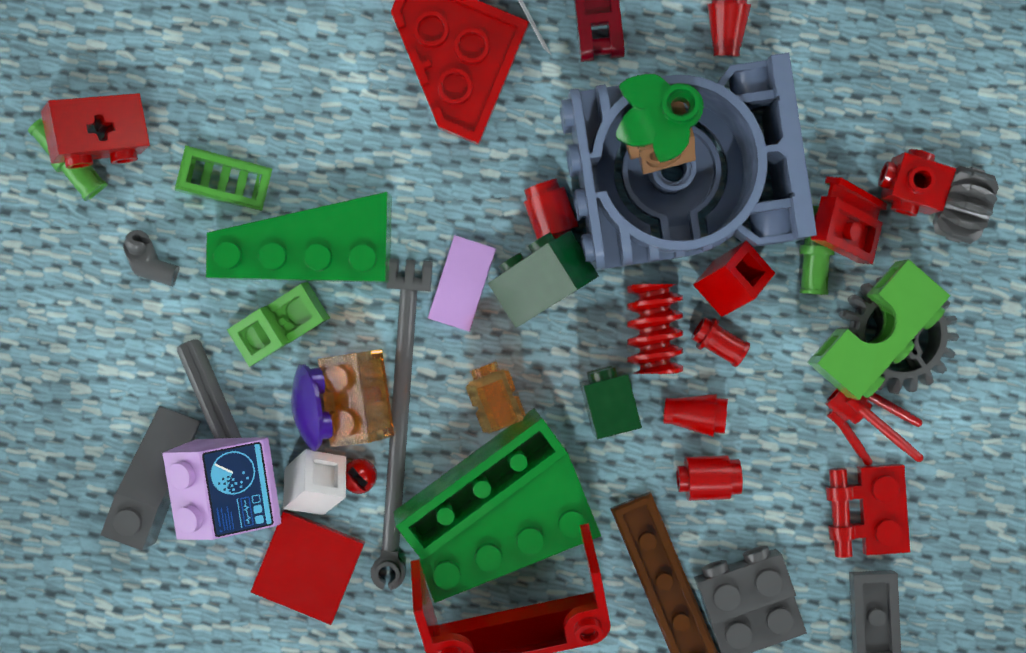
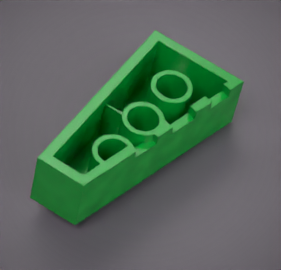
(318, 244)
(520, 531)

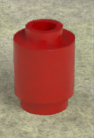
(549, 209)
(710, 477)

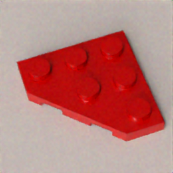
(460, 58)

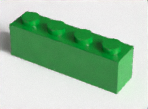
(478, 484)

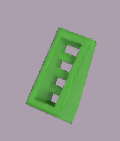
(186, 171)

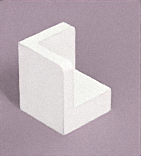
(314, 482)

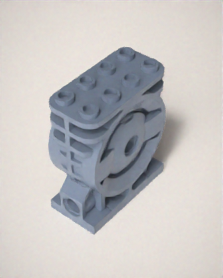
(622, 239)

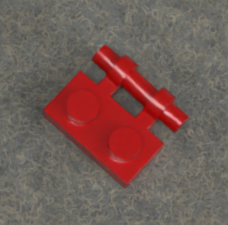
(882, 510)

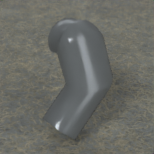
(145, 261)

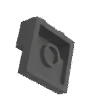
(750, 601)

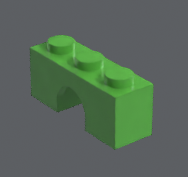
(908, 304)

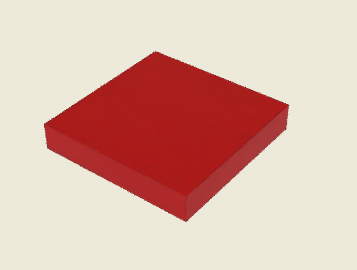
(307, 567)

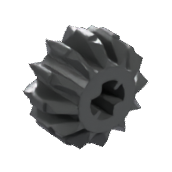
(967, 205)

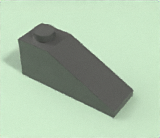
(144, 492)

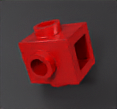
(915, 183)

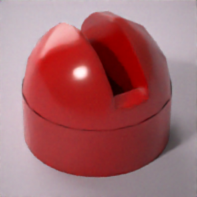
(365, 470)

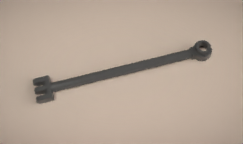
(408, 288)

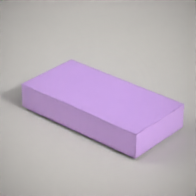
(461, 283)

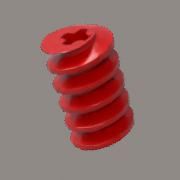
(654, 329)

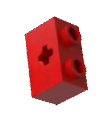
(115, 115)

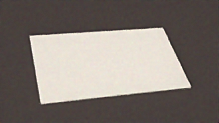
(534, 26)

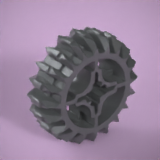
(919, 366)

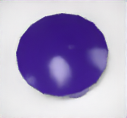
(307, 407)

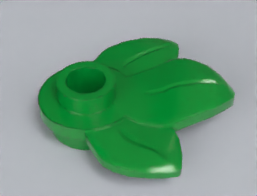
(652, 117)

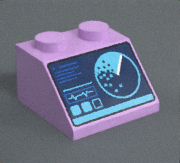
(221, 487)

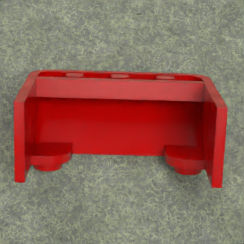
(527, 629)

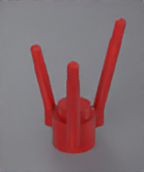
(855, 410)

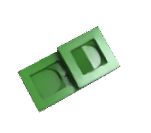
(278, 323)

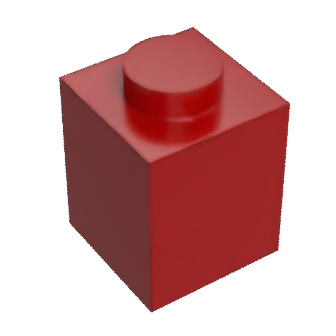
(734, 279)

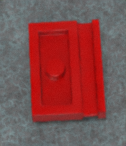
(849, 221)

